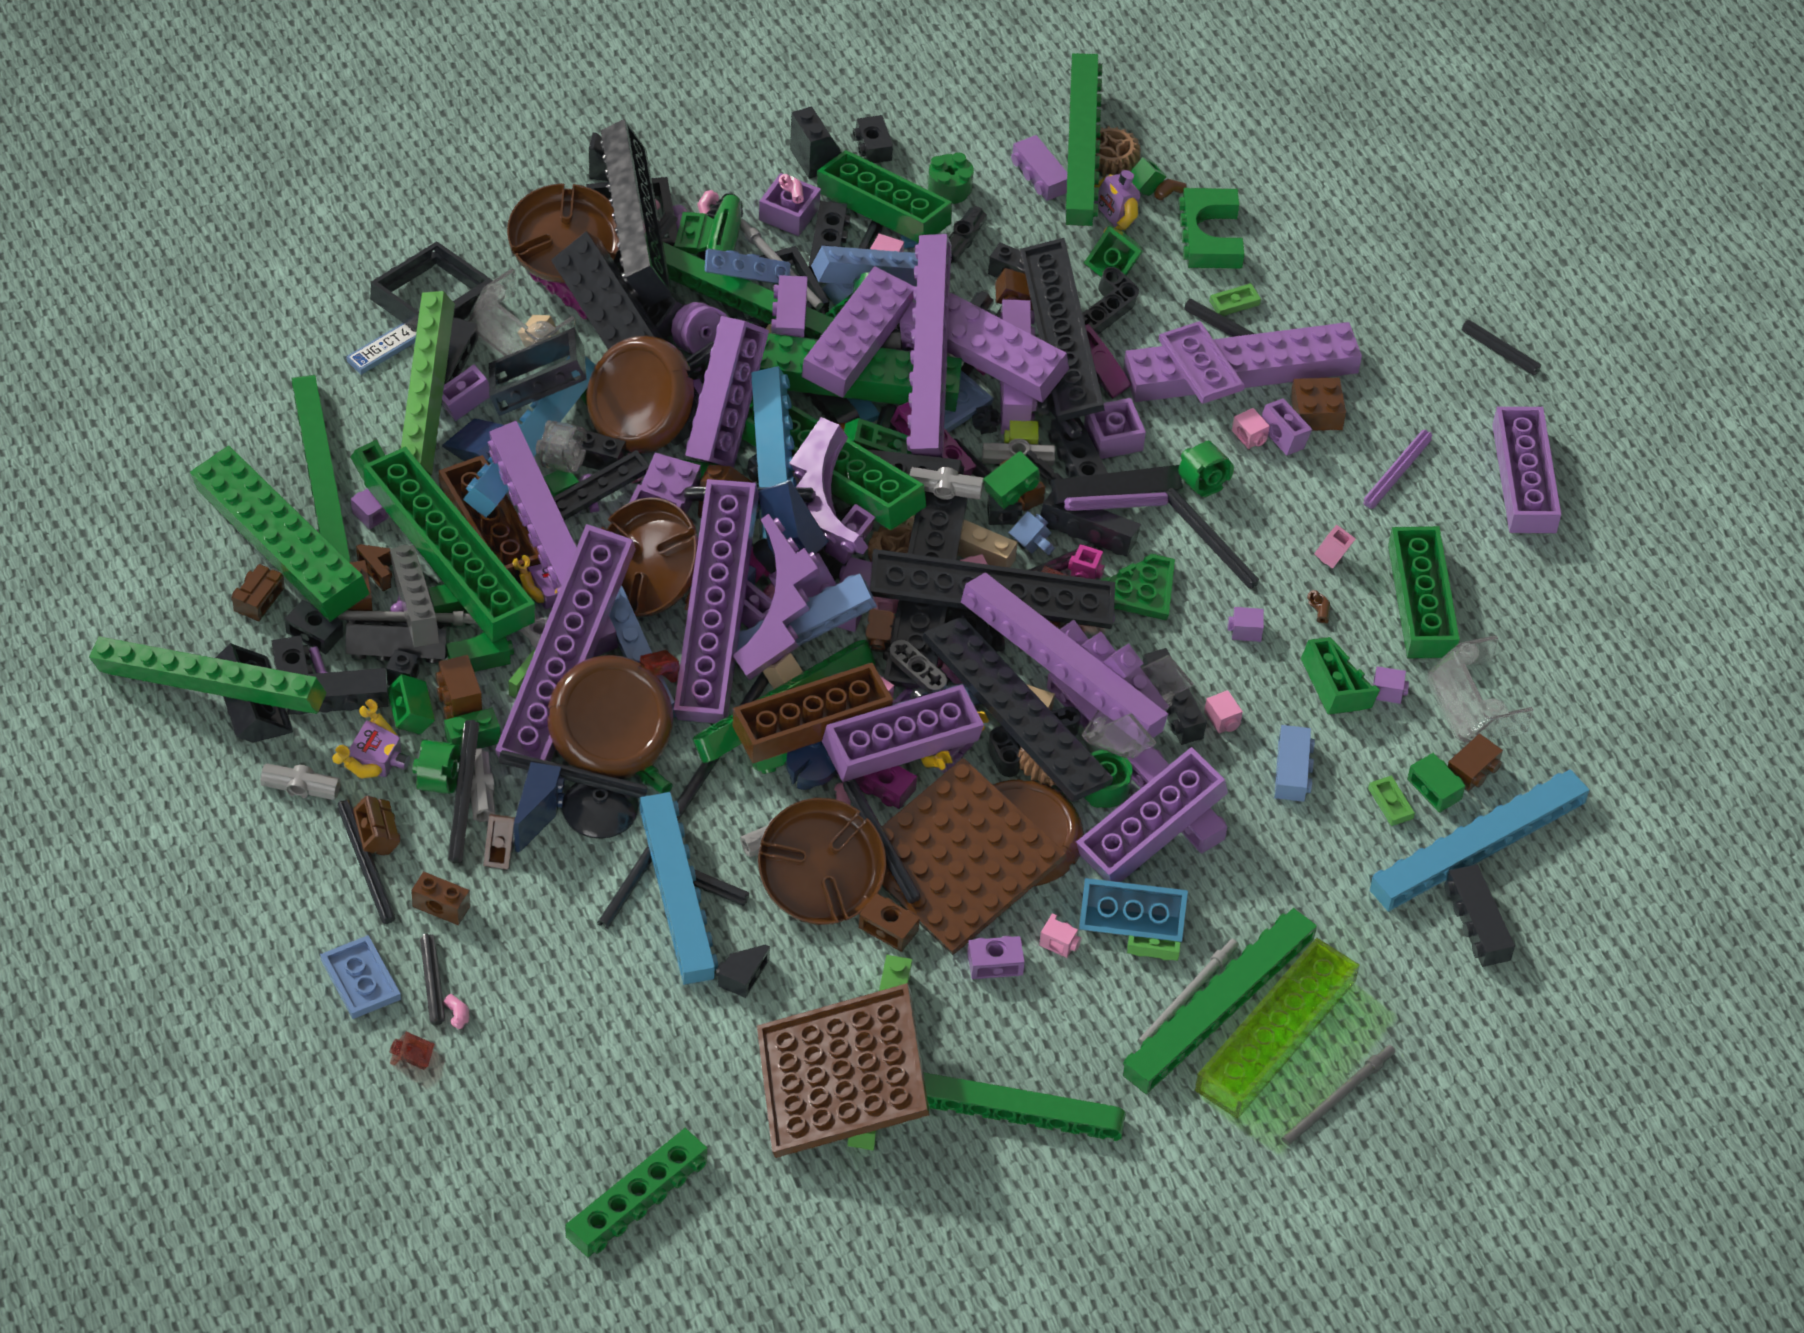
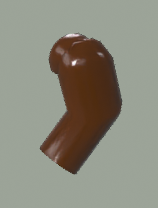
(1167, 187)

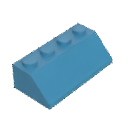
(1133, 910)

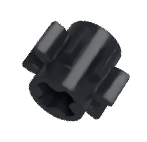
(986, 419)

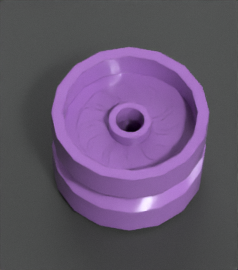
(695, 326)

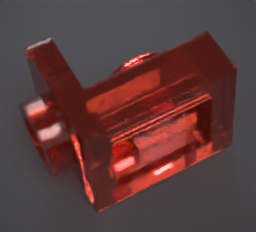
(662, 664)
(411, 1050)

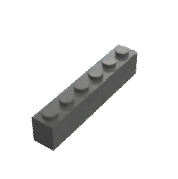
(414, 595)

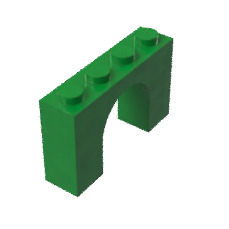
(1201, 248)
(480, 649)

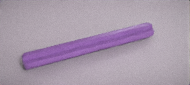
(1397, 469)
(1116, 501)

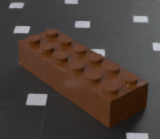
(501, 528)
(802, 713)

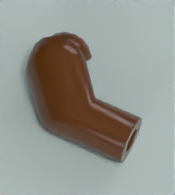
(1321, 605)

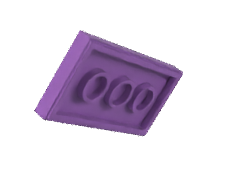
(1201, 362)

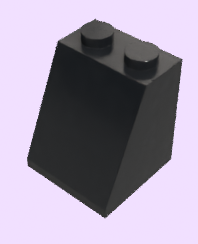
(811, 141)

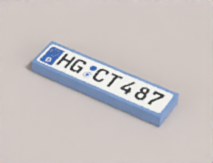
(382, 348)

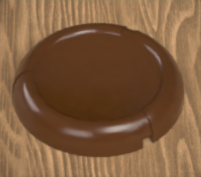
(554, 218)
(640, 393)
(662, 556)
(610, 716)
(1051, 814)
(821, 861)

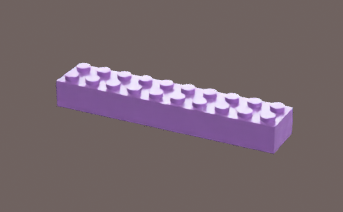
(1255, 358)
(538, 511)
(716, 601)
(568, 636)

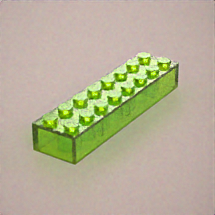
(1276, 1028)

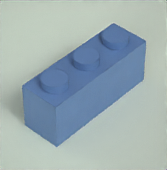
(1294, 763)

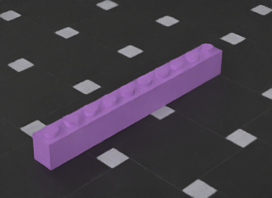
(930, 345)
(1060, 654)
(1204, 831)

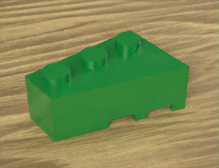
(1336, 679)

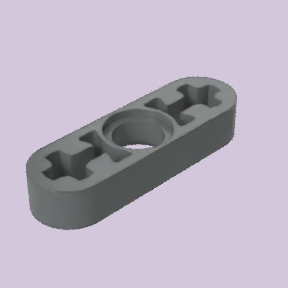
(915, 657)

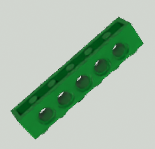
(601, 1212)

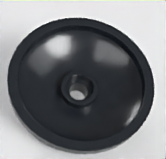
(598, 816)

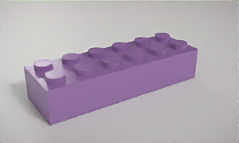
(858, 332)
(1003, 350)
(726, 392)
(1014, 403)
(1526, 470)
(902, 733)
(1152, 817)

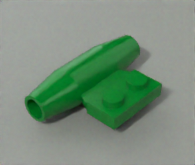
(701, 232)

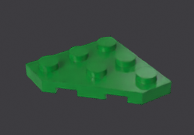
(1145, 587)

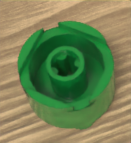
(951, 177)
(1207, 463)
(437, 767)
(1119, 791)

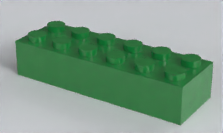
(884, 196)
(1423, 591)

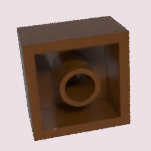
(1319, 402)
(458, 687)

